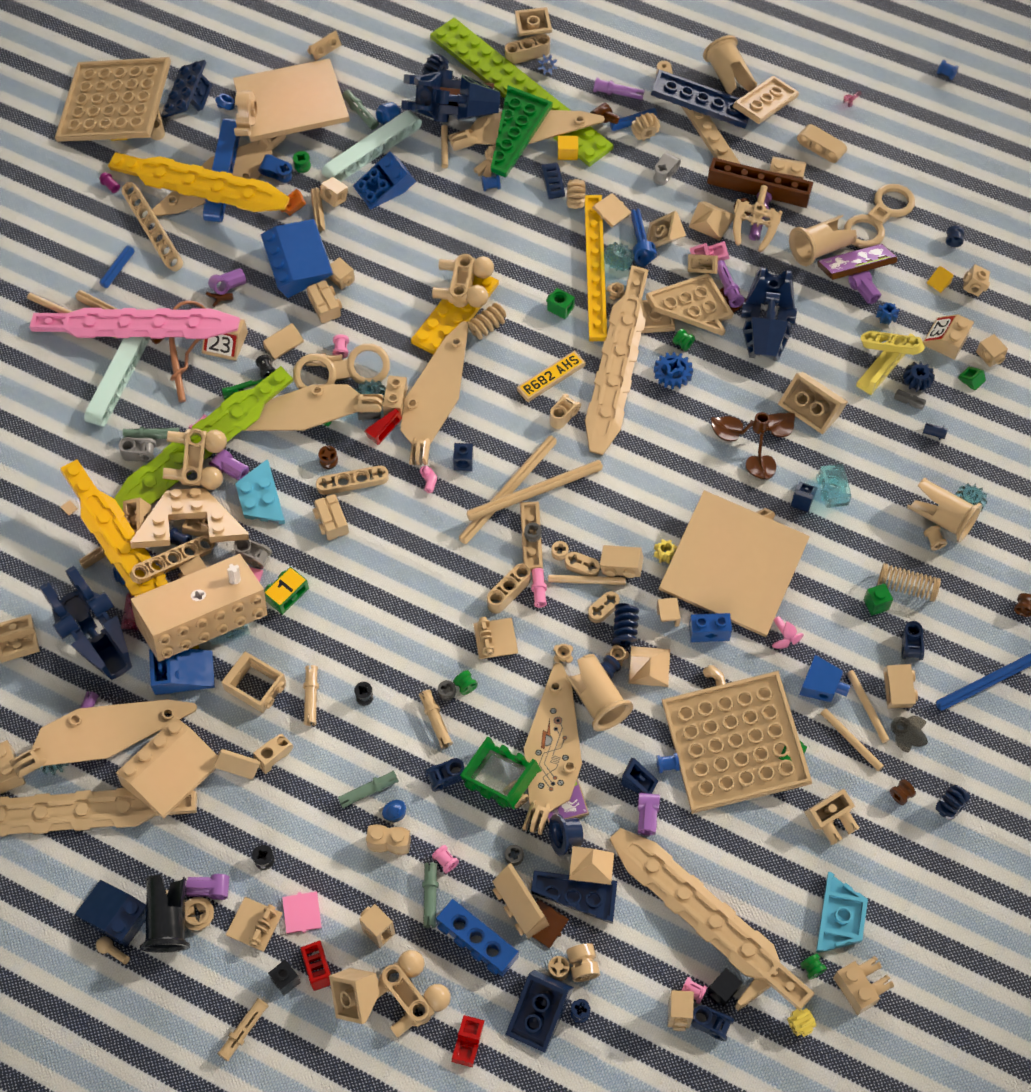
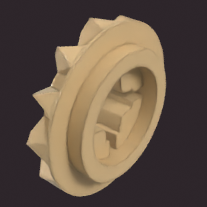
(202, 905)

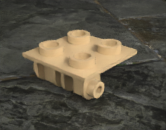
(495, 637)
(254, 924)

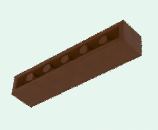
(749, 181)

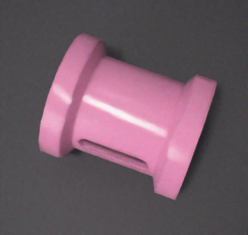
(340, 345)
(445, 859)
(698, 990)

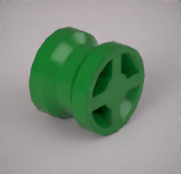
(301, 161)
(683, 339)
(465, 682)
(813, 966)

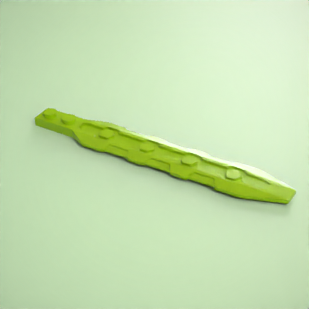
(231, 418)

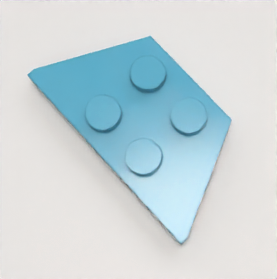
(259, 495)
(841, 916)

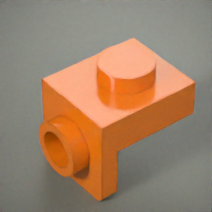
(295, 203)

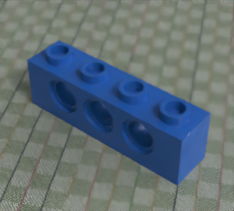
(456, 913)

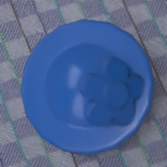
(225, 101)
(394, 811)

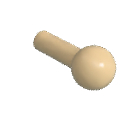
(105, 945)

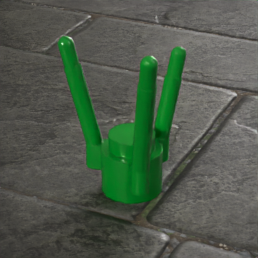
(228, 391)

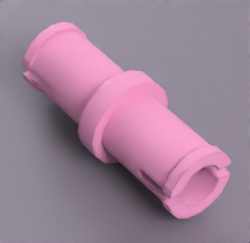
(539, 588)

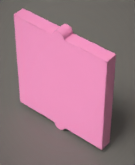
(301, 912)

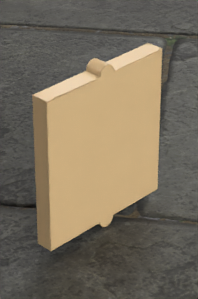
(612, 210)

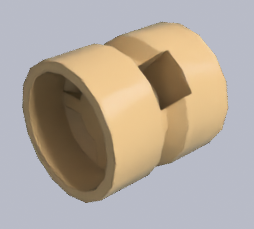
(583, 962)

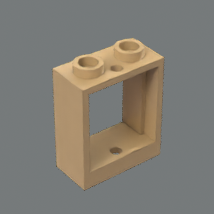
(239, 670)

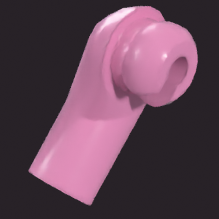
(430, 478)

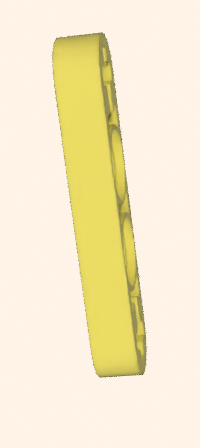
(910, 345)

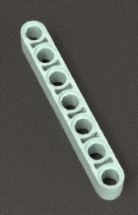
(372, 146)
(115, 380)

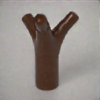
(224, 297)

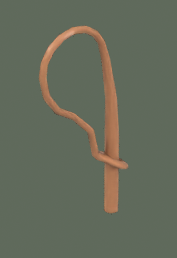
(174, 358)

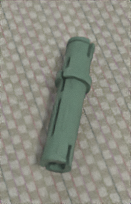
(370, 121)
(153, 433)
(368, 789)
(430, 890)

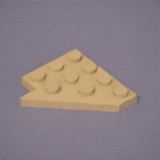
(693, 302)

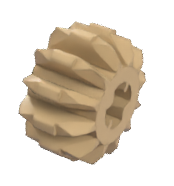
(645, 126)
(575, 194)

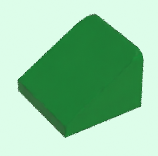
(972, 377)

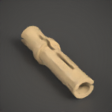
(311, 687)
(432, 711)
(237, 1037)

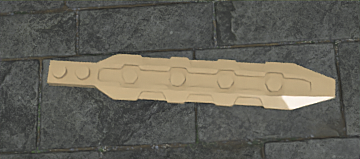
(617, 364)
(79, 811)
(710, 917)

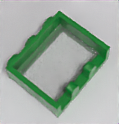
(499, 773)

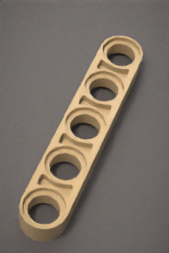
(166, 565)

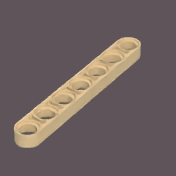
(156, 231)

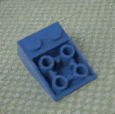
(384, 181)
(182, 672)

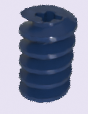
(625, 625)

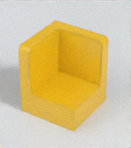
(567, 147)

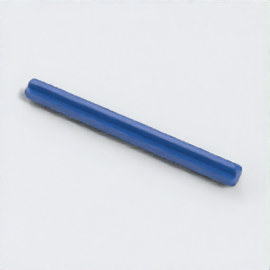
(984, 683)

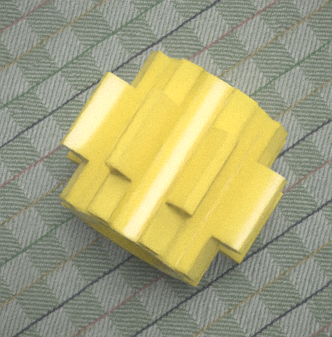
(661, 547)
(801, 1022)

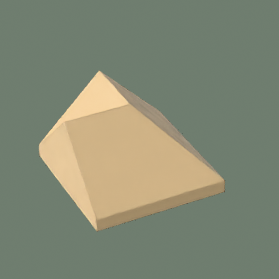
(711, 220)
(665, 229)
(649, 666)
(591, 865)

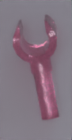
(851, 98)

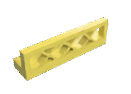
(879, 370)

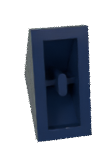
(803, 496)
(638, 778)

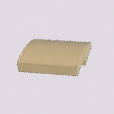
(17, 638)

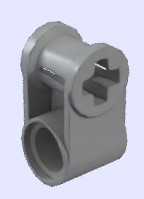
(666, 168)
(139, 449)
(254, 554)

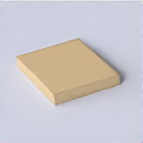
(69, 508)

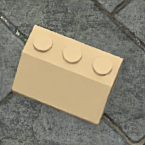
(812, 402)
(519, 902)

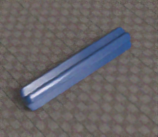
(627, 121)
(117, 266)

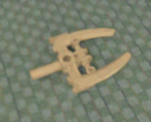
(757, 211)

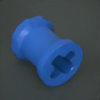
(947, 69)
(491, 182)
(667, 763)

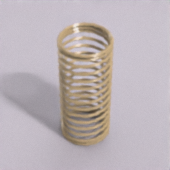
(885, 571)

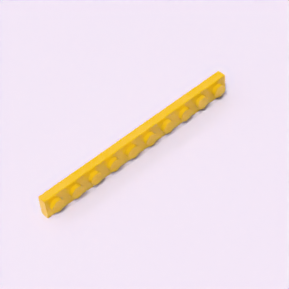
(595, 270)

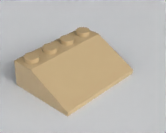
(168, 768)

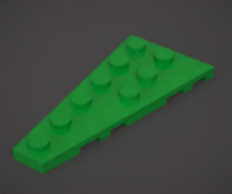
(518, 124)

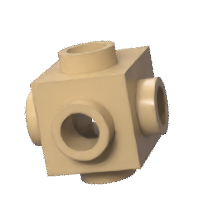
(976, 280)

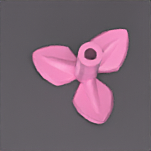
(789, 632)

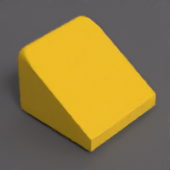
(940, 279)

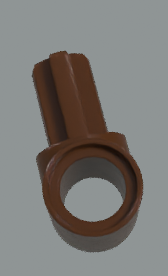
(606, 111)

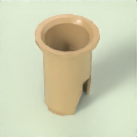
(729, 64)
(819, 240)
(951, 514)
(599, 694)

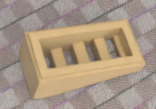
(755, 989)

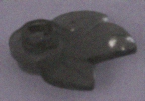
(910, 734)

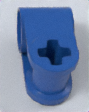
(276, 168)

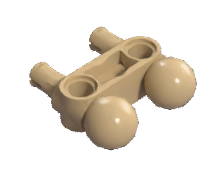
(462, 289)
(209, 477)
(434, 1000)

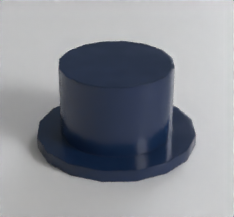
(564, 833)

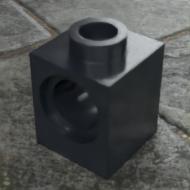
(284, 977)
(724, 987)

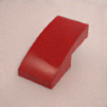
(468, 1041)

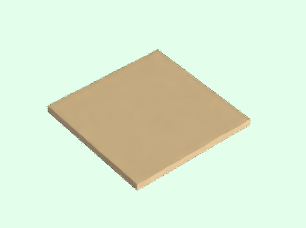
(113, 99)
(294, 99)
(734, 563)
(733, 742)

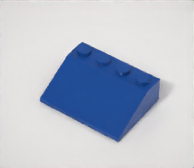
(296, 256)

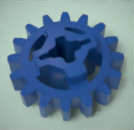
(673, 370)

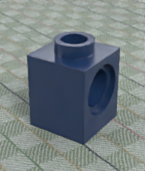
(463, 457)

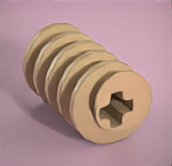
(486, 320)

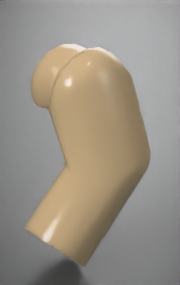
(712, 671)

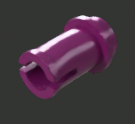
(107, 180)

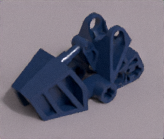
(474, 101)
(766, 334)
(71, 616)

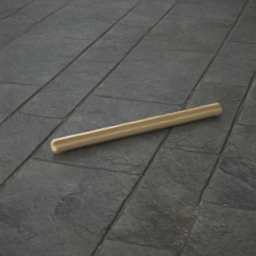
(510, 486)
(534, 490)

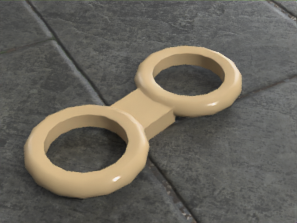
(881, 214)
(344, 368)

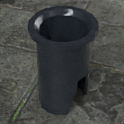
(165, 916)

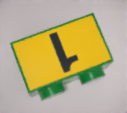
(286, 590)

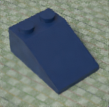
(113, 913)
(539, 1010)

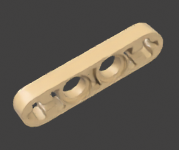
(352, 483)

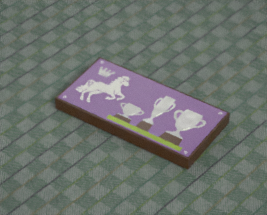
(857, 261)

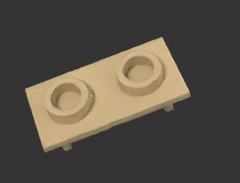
(324, 45)

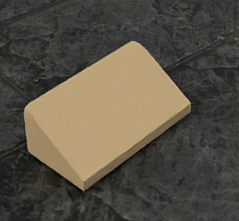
(283, 341)
(237, 764)

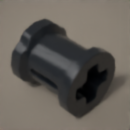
(264, 367)
(364, 699)

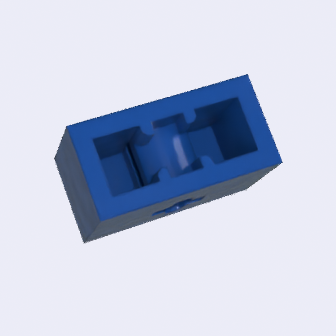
(710, 627)

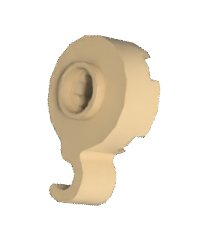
(246, 114)

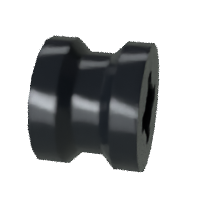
(263, 861)

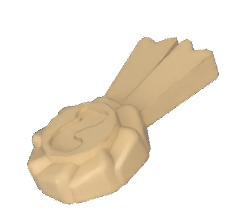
(485, 166)

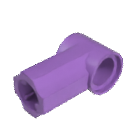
(228, 281)
(864, 284)
(226, 463)
(648, 808)
(214, 887)

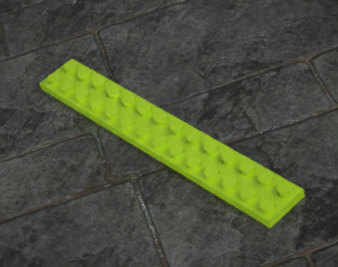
(496, 69)

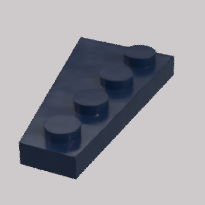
(582, 896)

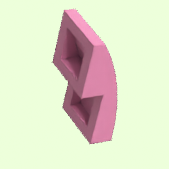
(718, 249)

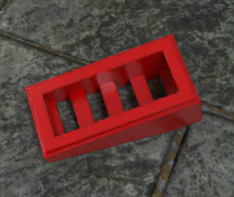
(379, 430)
(320, 978)

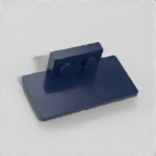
(188, 88)

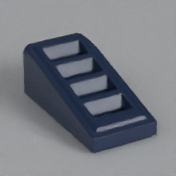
(552, 170)

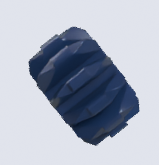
(434, 63)
(918, 376)
(952, 802)

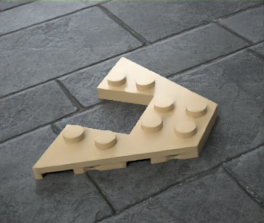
(187, 504)

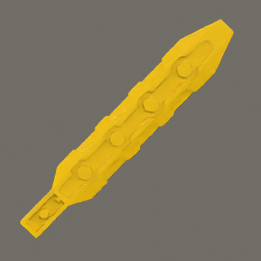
(201, 182)
(111, 529)

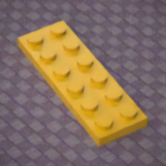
(447, 318)

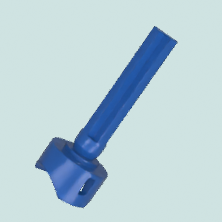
(644, 250)

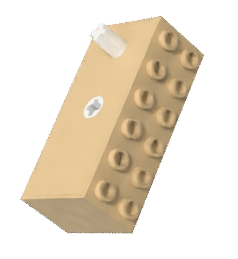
(199, 607)

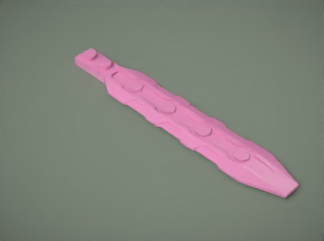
(137, 323)

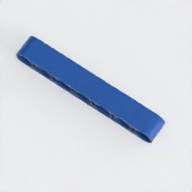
(223, 161)

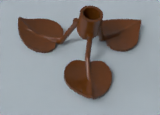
(779, 424)

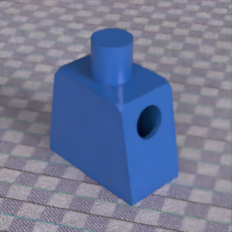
(823, 681)

